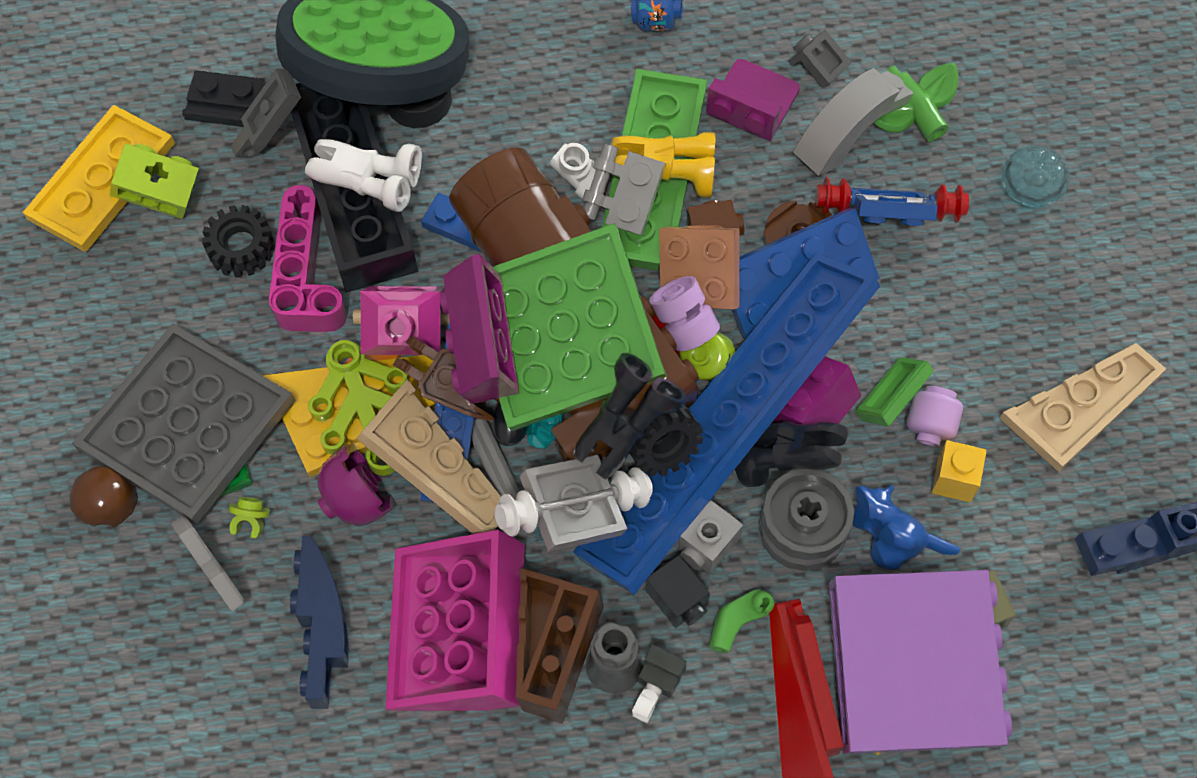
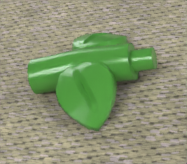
(931, 92)

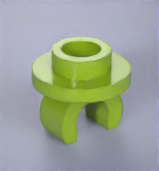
(250, 510)

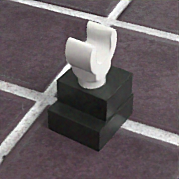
(659, 676)

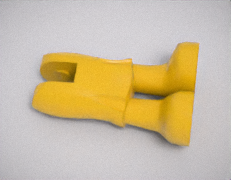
(697, 170)

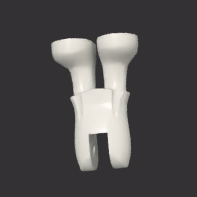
(357, 168)

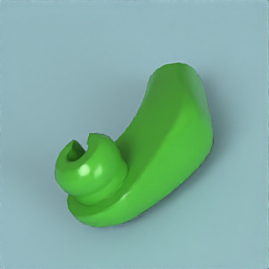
(736, 614)

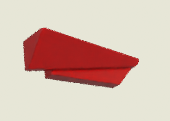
(803, 698)

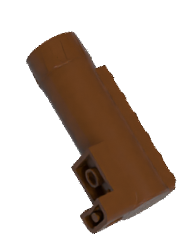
(518, 212)

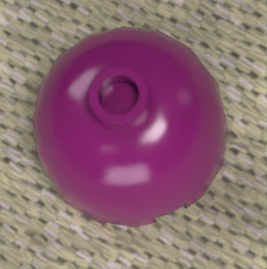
(351, 489)

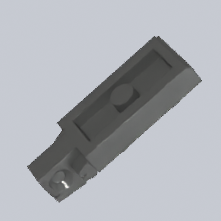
(266, 114)

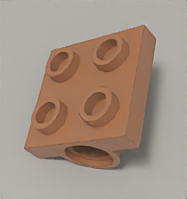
(708, 255)

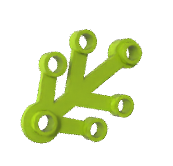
(358, 400)

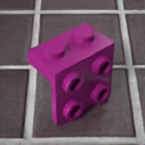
(752, 98)

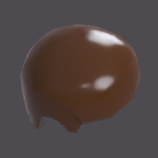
(102, 497)

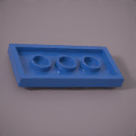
(773, 267)

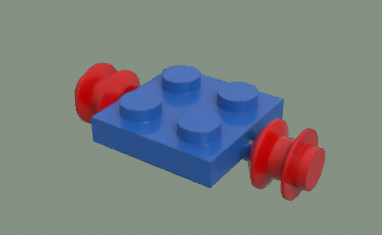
(879, 204)

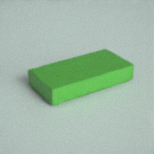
(894, 391)

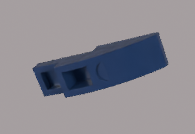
(1140, 542)
(320, 607)

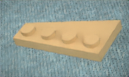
(1078, 410)
(422, 453)

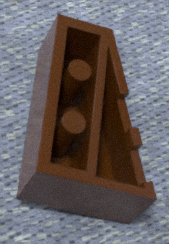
(553, 641)

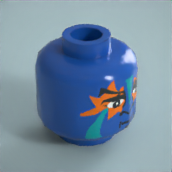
(656, 14)

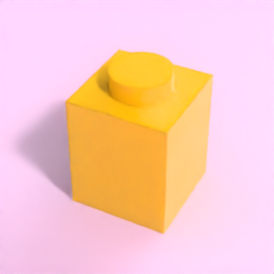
(959, 471)

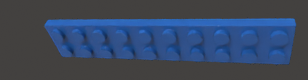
(736, 413)

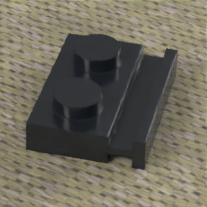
(220, 97)

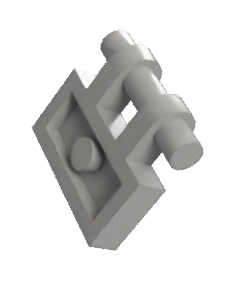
(634, 192)

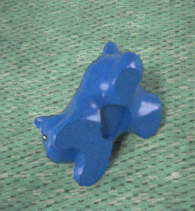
(895, 532)

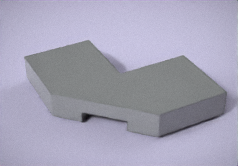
(207, 562)

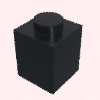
(678, 592)

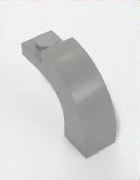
(848, 116)

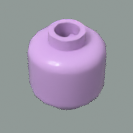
(934, 415)

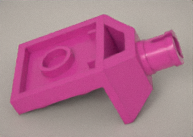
(397, 313)

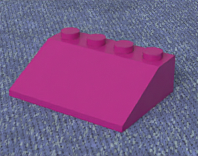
(455, 624)

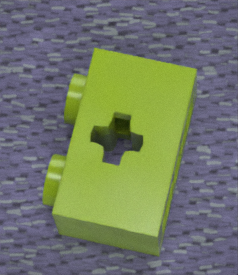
(133, 183)

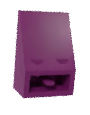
(823, 396)

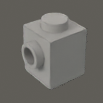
(709, 538)

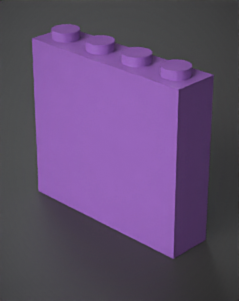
(918, 662)

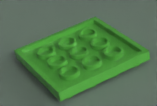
(570, 322)

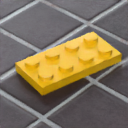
(77, 197)

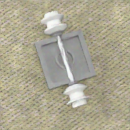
(573, 503)

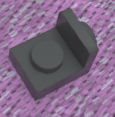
(820, 57)

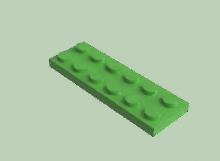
(657, 109)

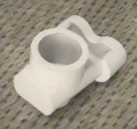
(579, 176)

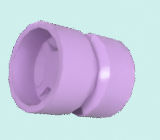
(683, 310)

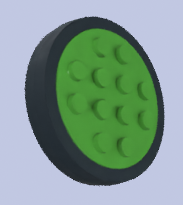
(373, 48)

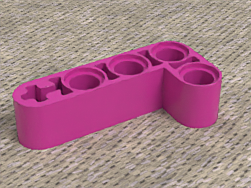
(301, 258)

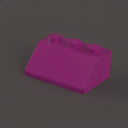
(478, 331)

